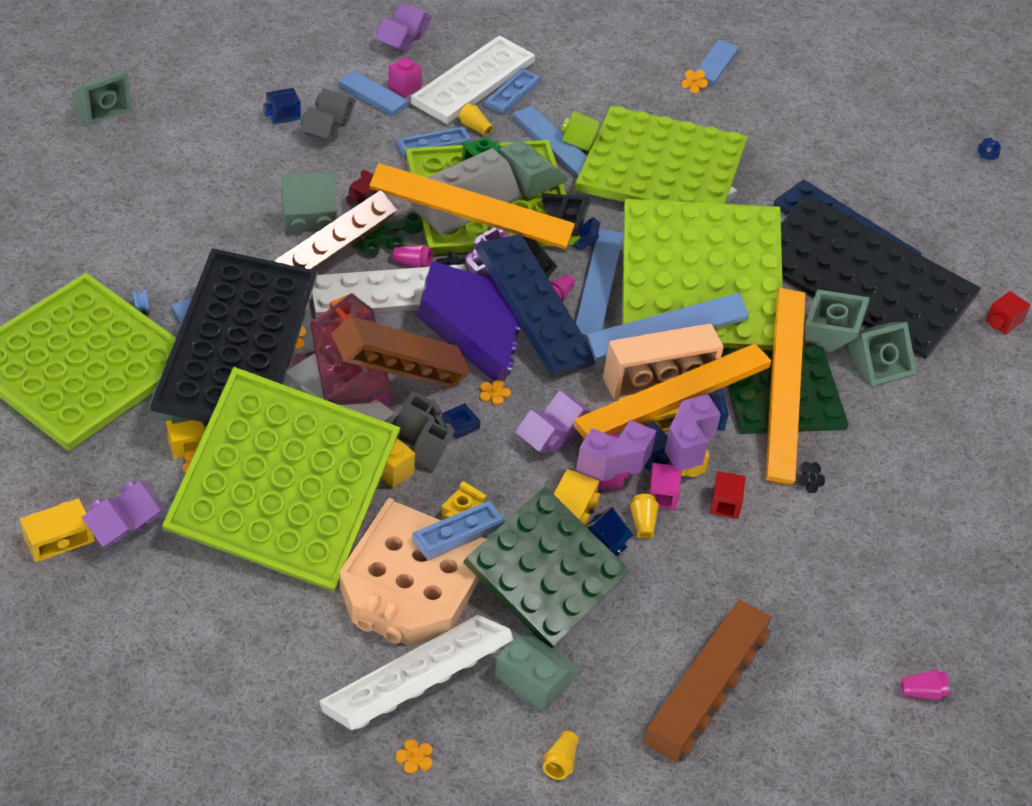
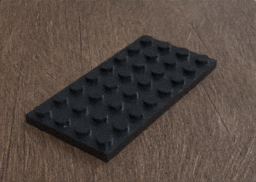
(844, 256)
(239, 317)

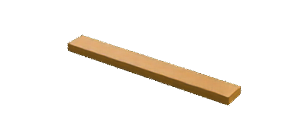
(472, 206)
(785, 387)
(672, 392)

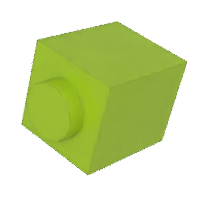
(580, 130)

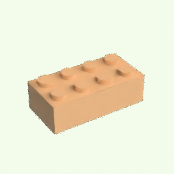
(654, 358)

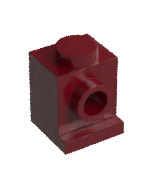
(360, 189)

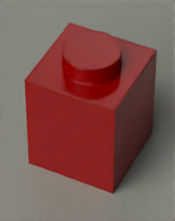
(1007, 312)
(727, 494)

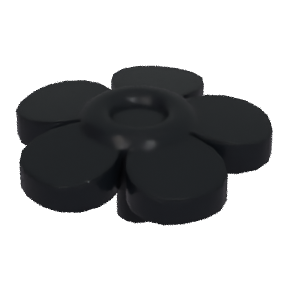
(451, 260)
(810, 476)

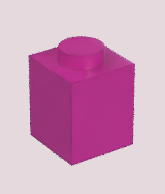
(405, 77)
(665, 485)

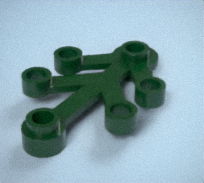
(410, 223)

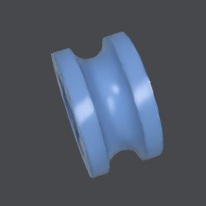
(140, 301)

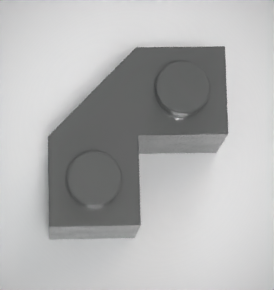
(330, 112)
(422, 423)

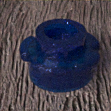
(995, 149)

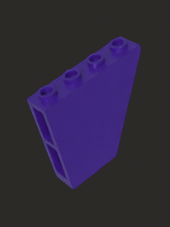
(471, 315)

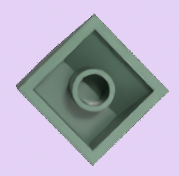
(103, 98)
(531, 169)
(308, 201)
(834, 319)
(883, 353)
(535, 670)

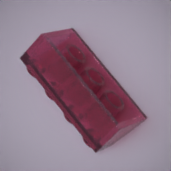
(343, 381)

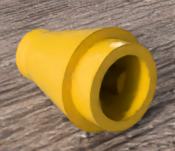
(474, 119)
(644, 513)
(560, 758)

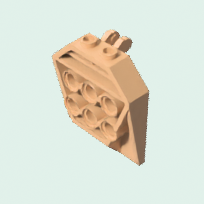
(396, 588)

